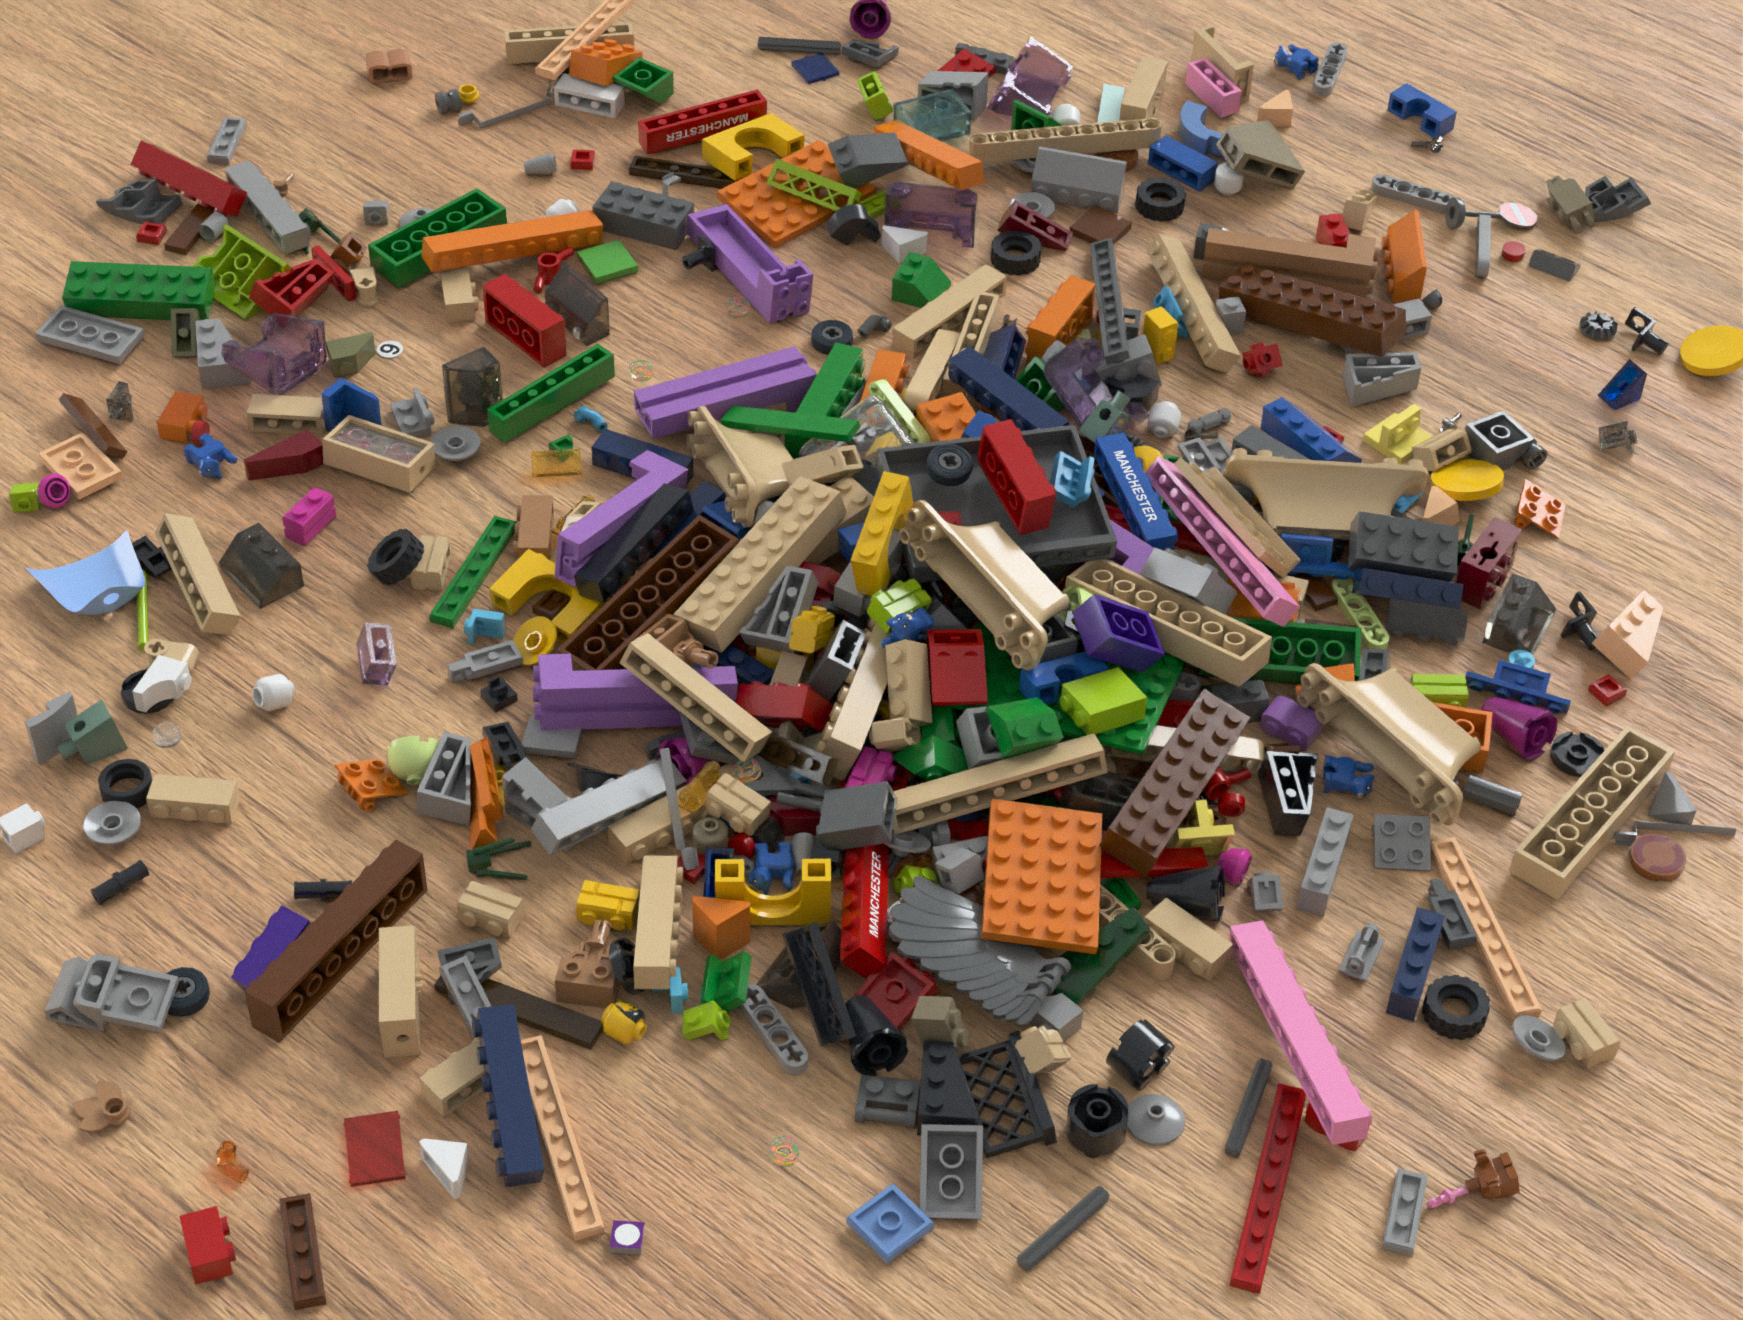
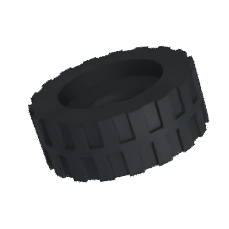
(1160, 188)
(1016, 264)
(395, 557)
(1456, 1026)

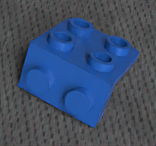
(348, 399)

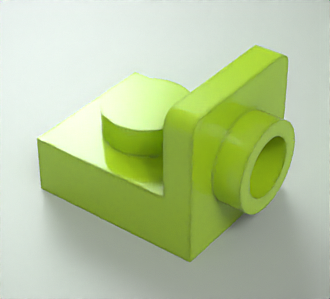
(24, 497)

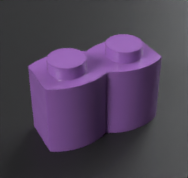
(1291, 722)

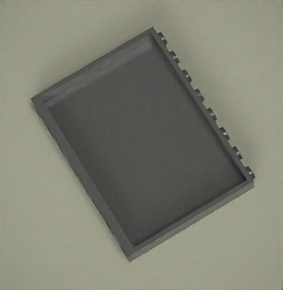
(1072, 534)

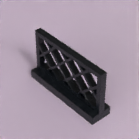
(818, 984)
(1030, 1095)

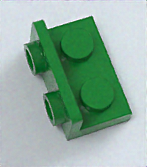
(726, 981)

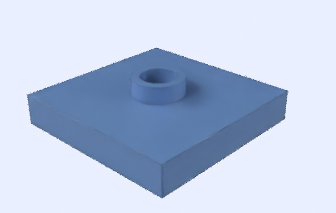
(889, 1223)

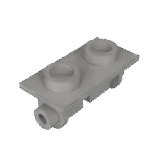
(1362, 953)

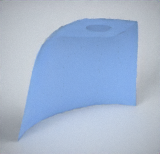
(97, 582)

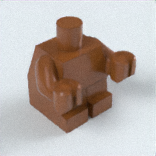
(348, 250)
(1493, 1176)

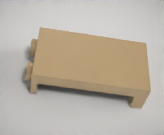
(1238, 73)

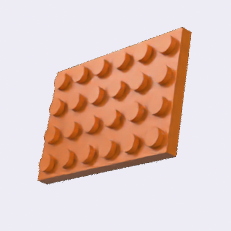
(781, 215)
(1042, 876)

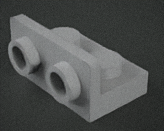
(413, 416)

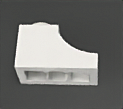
(162, 681)

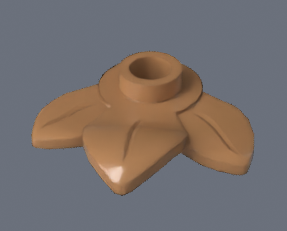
(99, 1110)

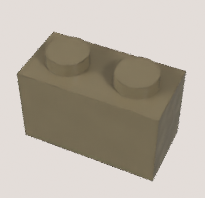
(940, 1021)

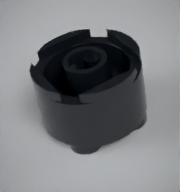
(1140, 1054)
(1097, 1120)

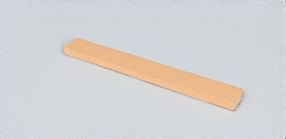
(584, 34)
(1490, 937)
(560, 1142)

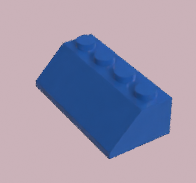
(1302, 433)

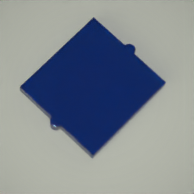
(815, 68)

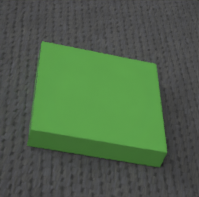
(607, 261)

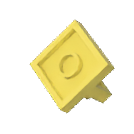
(1397, 434)
(1202, 833)

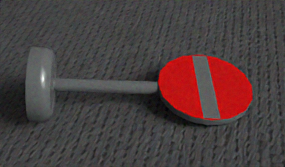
(1512, 213)

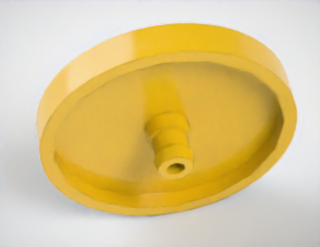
(1713, 351)
(1469, 479)

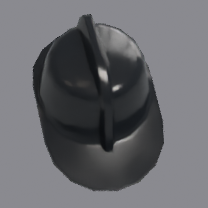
(591, 777)

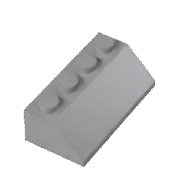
(1079, 179)

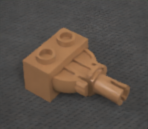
(675, 635)
(588, 974)

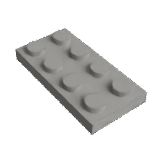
(90, 334)

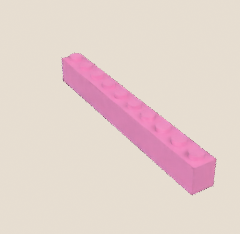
(1222, 543)
(1300, 1034)

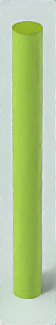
(142, 615)

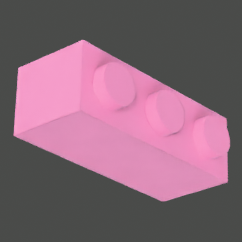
(1213, 87)

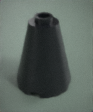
(1193, 890)
(877, 1039)

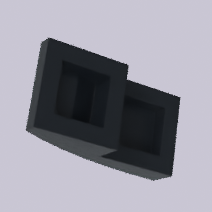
(150, 557)

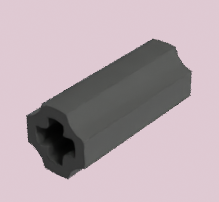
(1492, 794)

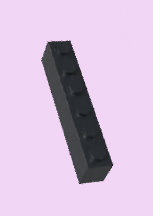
(633, 543)

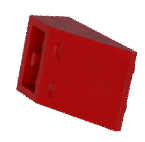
(957, 667)

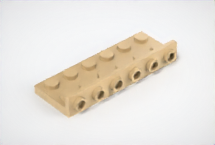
(1240, 517)

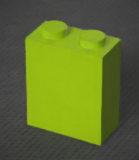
(1103, 701)

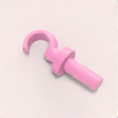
(1447, 1196)

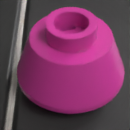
(54, 490)
(1235, 864)

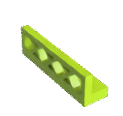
(815, 179)

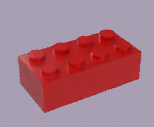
(524, 320)
(1016, 477)

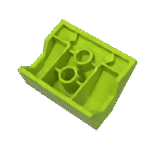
(236, 268)

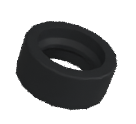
(121, 770)

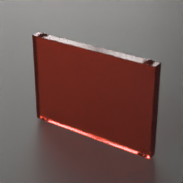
(374, 1148)

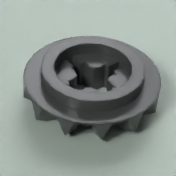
(1590, 326)

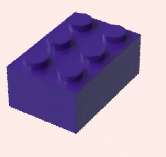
(1118, 633)

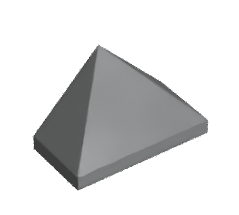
(1672, 803)

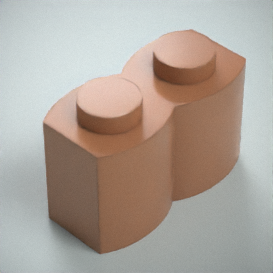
(388, 66)

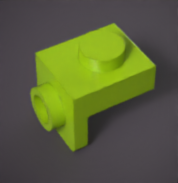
(906, 878)
(705, 1020)

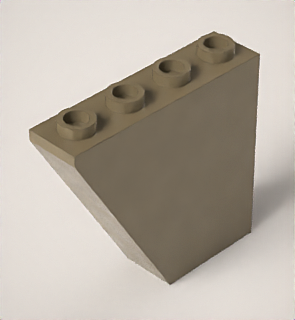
(1260, 153)

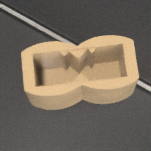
(894, 734)

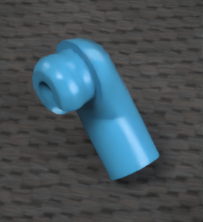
(594, 417)

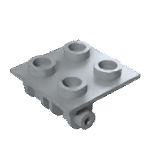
(1401, 842)

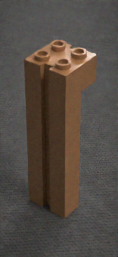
(1324, 265)

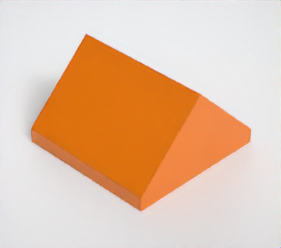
(721, 924)

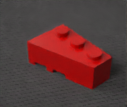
(292, 290)
(783, 703)

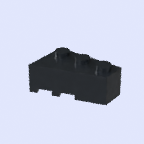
(1287, 789)
(944, 1089)

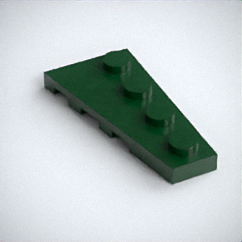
(1114, 942)

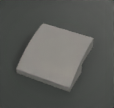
(1206, 454)
(49, 727)
(551, 742)

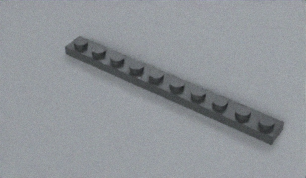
(1109, 301)

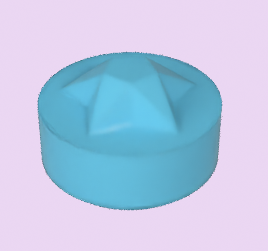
(1522, 658)

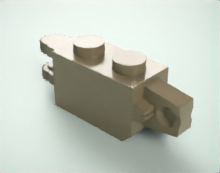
(1570, 203)

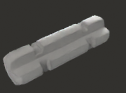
(1210, 420)

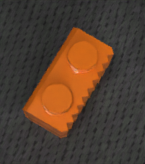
(180, 415)

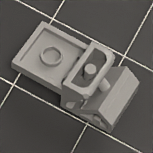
(105, 991)

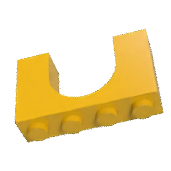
(727, 147)
(886, 513)
(536, 574)
(802, 906)

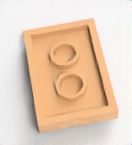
(81, 465)

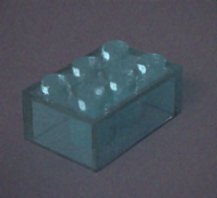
(937, 115)

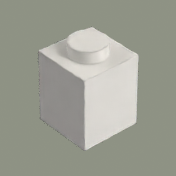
(22, 828)

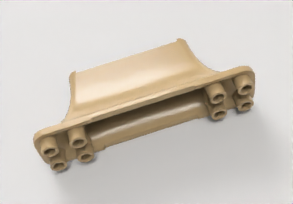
(741, 462)
(1322, 495)
(990, 578)
(1398, 732)

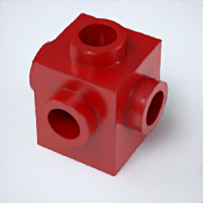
(1261, 359)

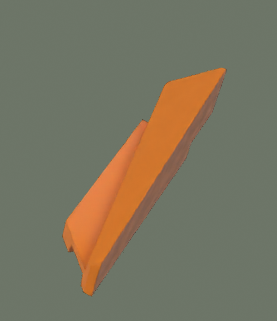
(484, 796)

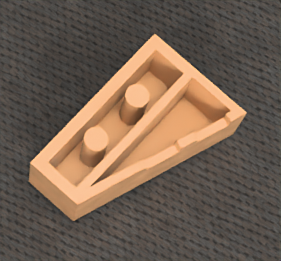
(1631, 635)

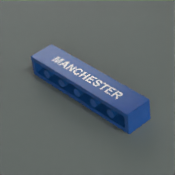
(1134, 491)

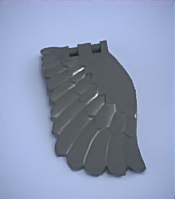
(946, 939)

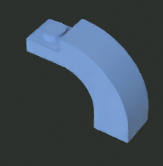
(1194, 133)

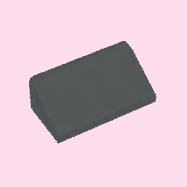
(1554, 264)

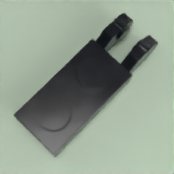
(504, 744)

